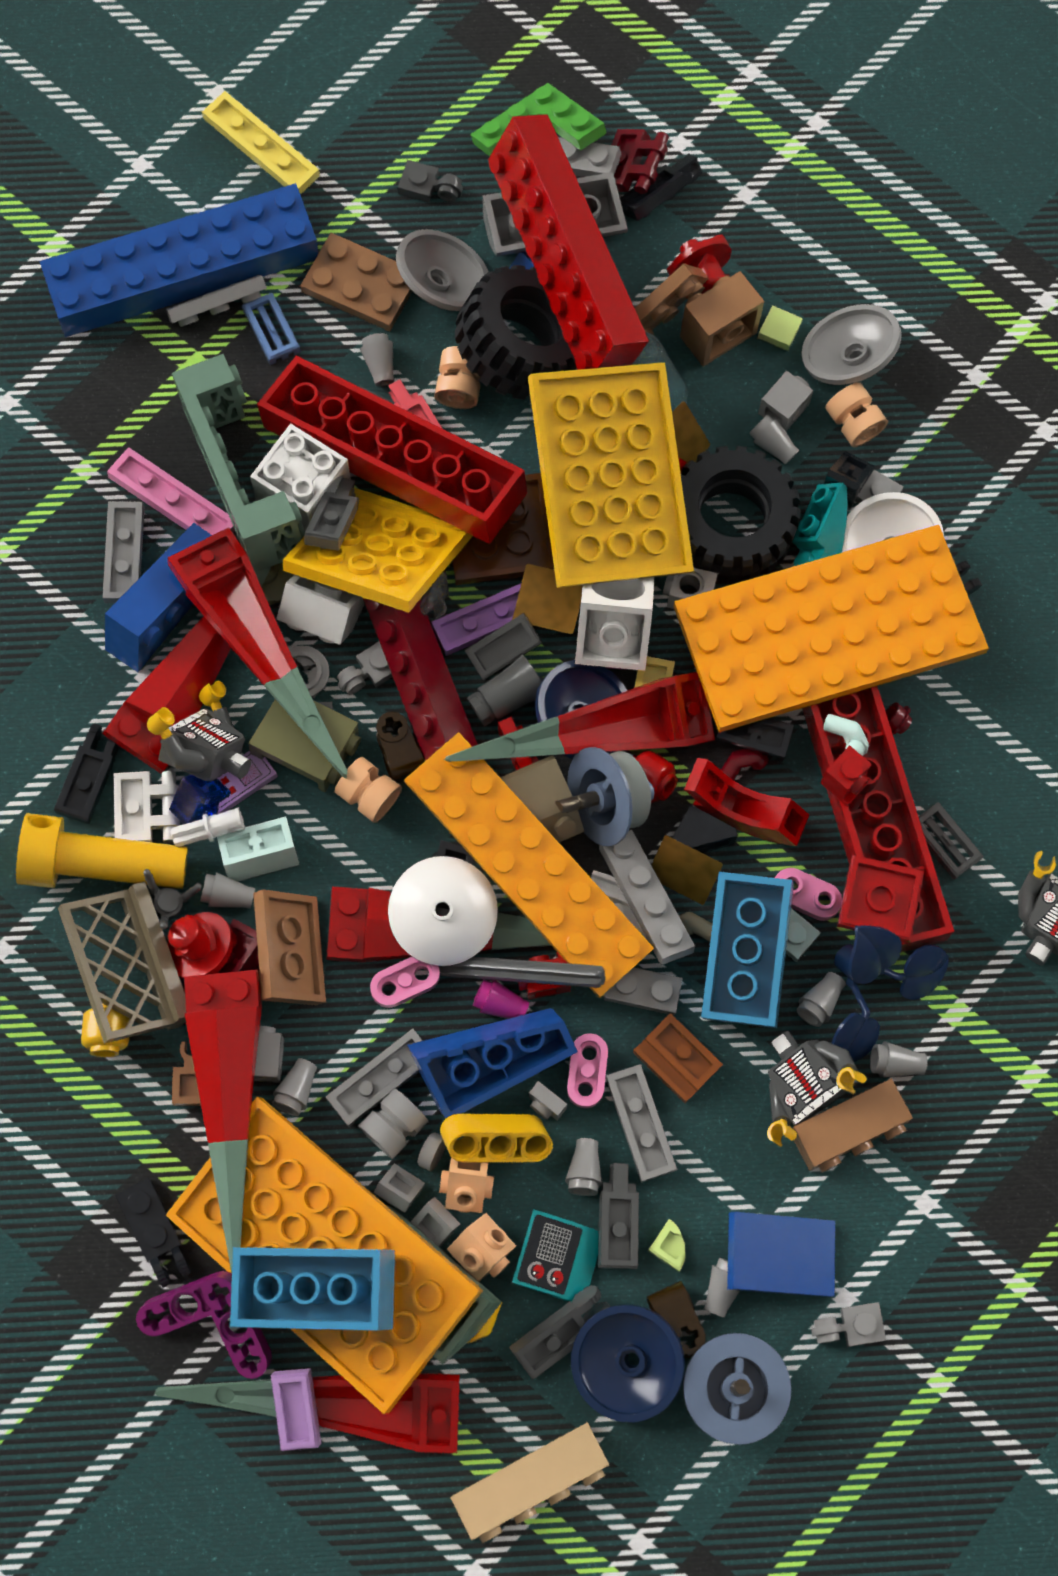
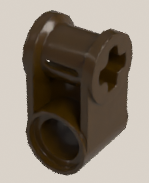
(399, 752)
(678, 1310)

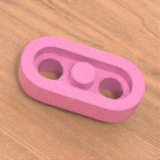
(806, 895)
(403, 978)
(587, 1071)

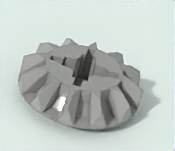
(312, 659)

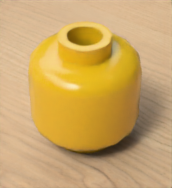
(92, 1038)

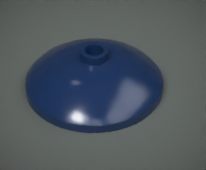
(573, 687)
(608, 1378)

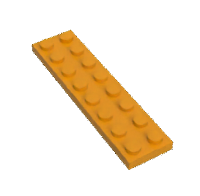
(528, 863)

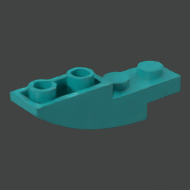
(823, 524)

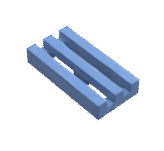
(281, 351)

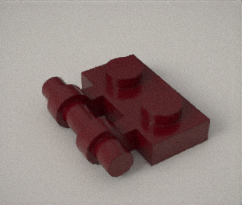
(633, 146)

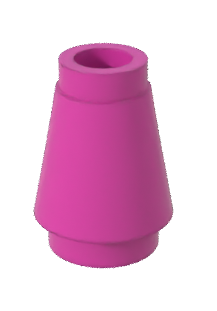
(499, 1001)

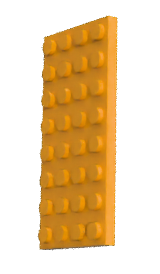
(829, 628)
(309, 1201)

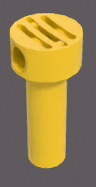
(51, 852)

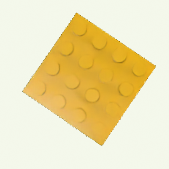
(386, 555)

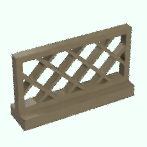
(154, 955)

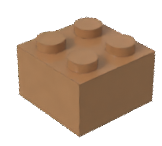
(721, 318)

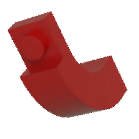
(746, 810)

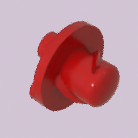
(708, 255)
(200, 944)

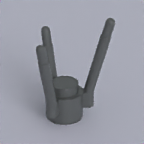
(168, 901)

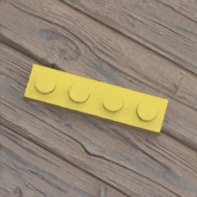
(260, 142)

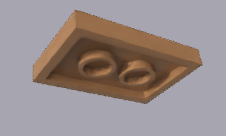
(357, 282)
(664, 300)
(289, 948)

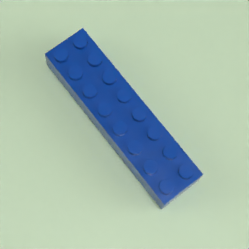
(180, 260)

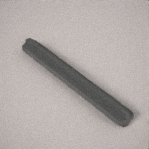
(527, 971)

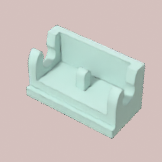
(258, 849)

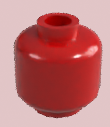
(659, 773)

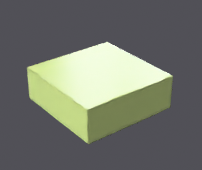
(780, 328)

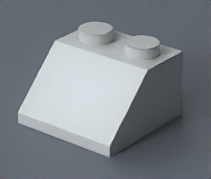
(319, 609)

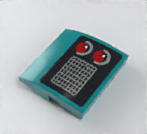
(557, 1256)

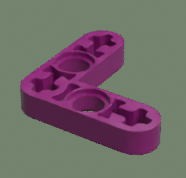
(208, 1304)

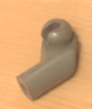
(696, 925)

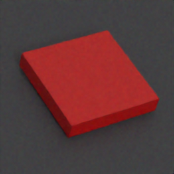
(880, 896)

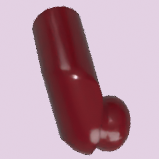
(743, 758)

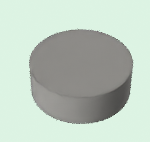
(431, 1152)

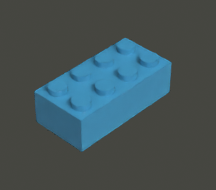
(747, 950)
(312, 1288)

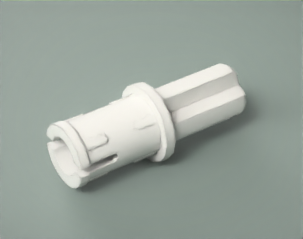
(208, 827)

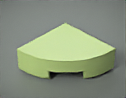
(669, 1246)

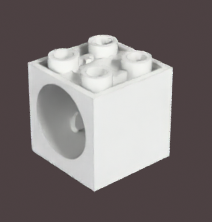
(300, 469)
(615, 624)

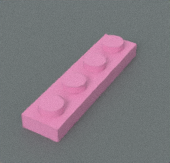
(167, 494)

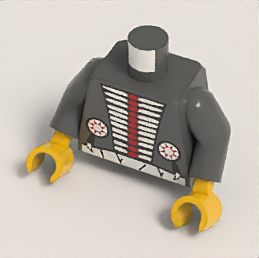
(203, 742)
(1040, 911)
(807, 1082)

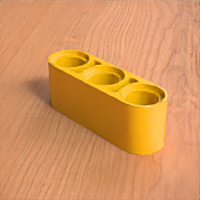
(481, 1130)

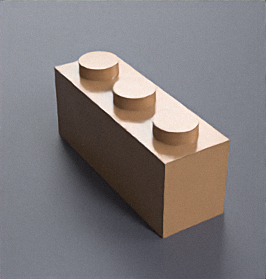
(852, 1126)

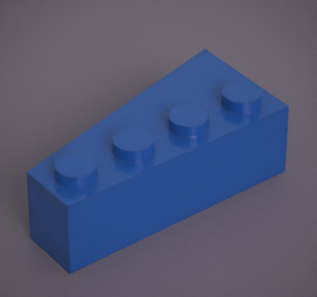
(149, 608)
(490, 1058)

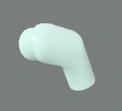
(850, 730)

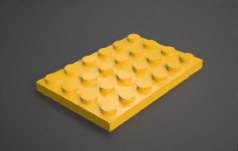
(610, 474)

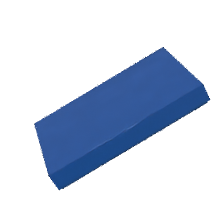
(781, 1254)

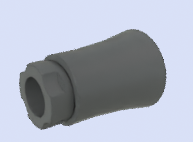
(505, 692)

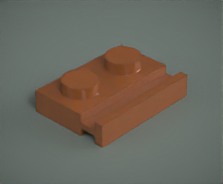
(677, 1058)

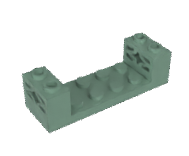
(214, 398)

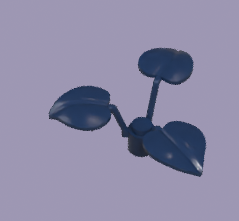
(866, 959)

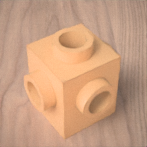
(466, 1186)
(482, 1248)

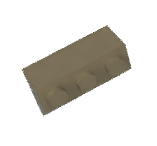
(538, 789)

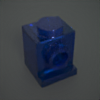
(197, 798)

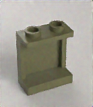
(286, 743)

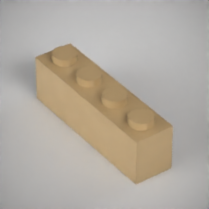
(530, 1481)

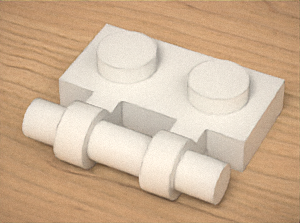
(134, 806)

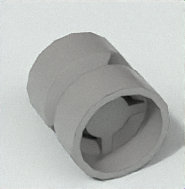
(393, 1123)

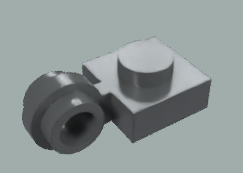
(422, 180)

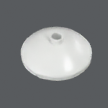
(885, 518)
(442, 938)

